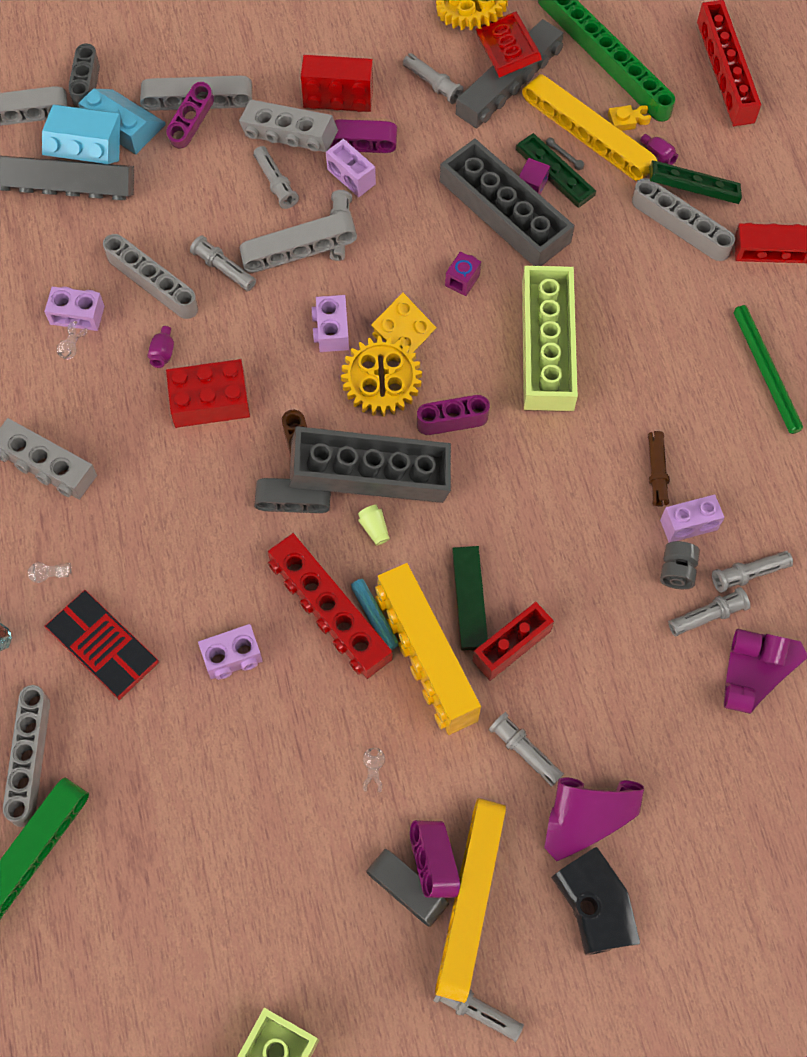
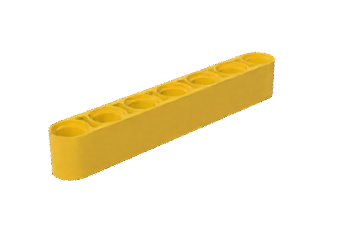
(588, 127)
(471, 902)

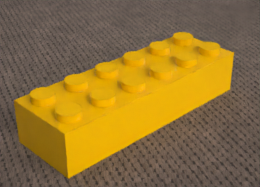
(428, 650)

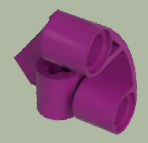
(757, 667)
(588, 815)

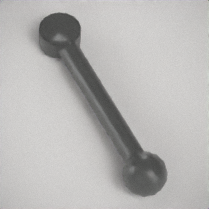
(579, 164)

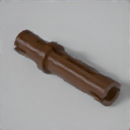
(659, 478)

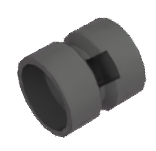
(680, 565)

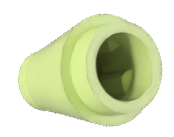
(374, 524)

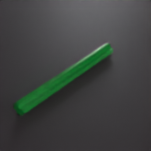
(768, 369)

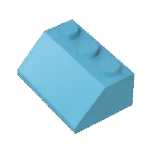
(136, 123)
(82, 134)

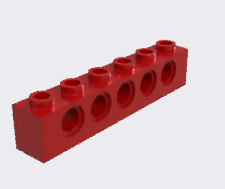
(728, 63)
(291, 552)

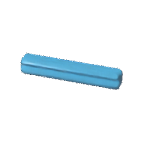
(374, 613)

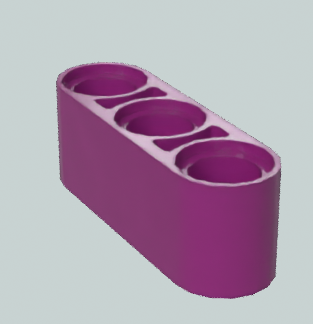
(190, 126)
(367, 135)
(444, 423)
(434, 859)

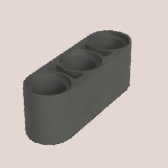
(83, 73)
(277, 496)
(405, 887)

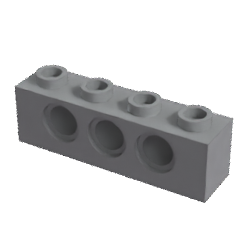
(288, 125)
(73, 482)

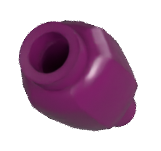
(660, 149)
(161, 348)

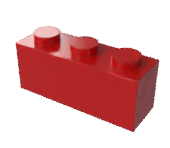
(771, 243)
(512, 641)

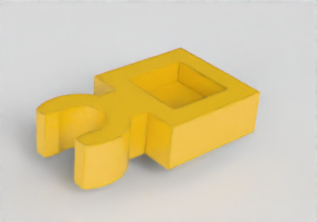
(626, 119)

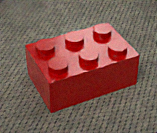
(337, 83)
(207, 393)

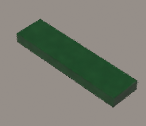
(560, 173)
(695, 182)
(469, 597)

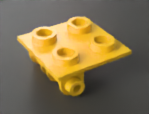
(404, 323)

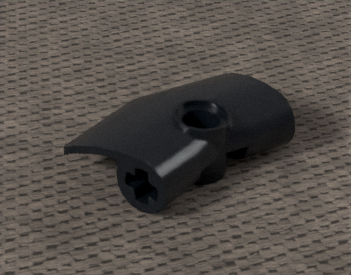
(595, 881)

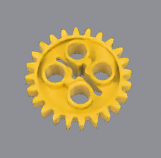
(470, 12)
(404, 375)

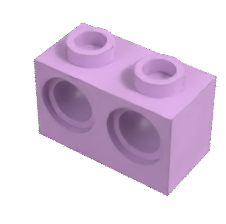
(351, 168)
(75, 308)
(331, 323)
(692, 518)
(228, 645)

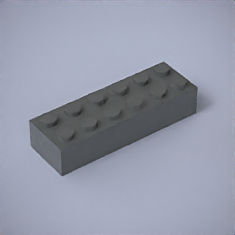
(506, 203)
(370, 465)

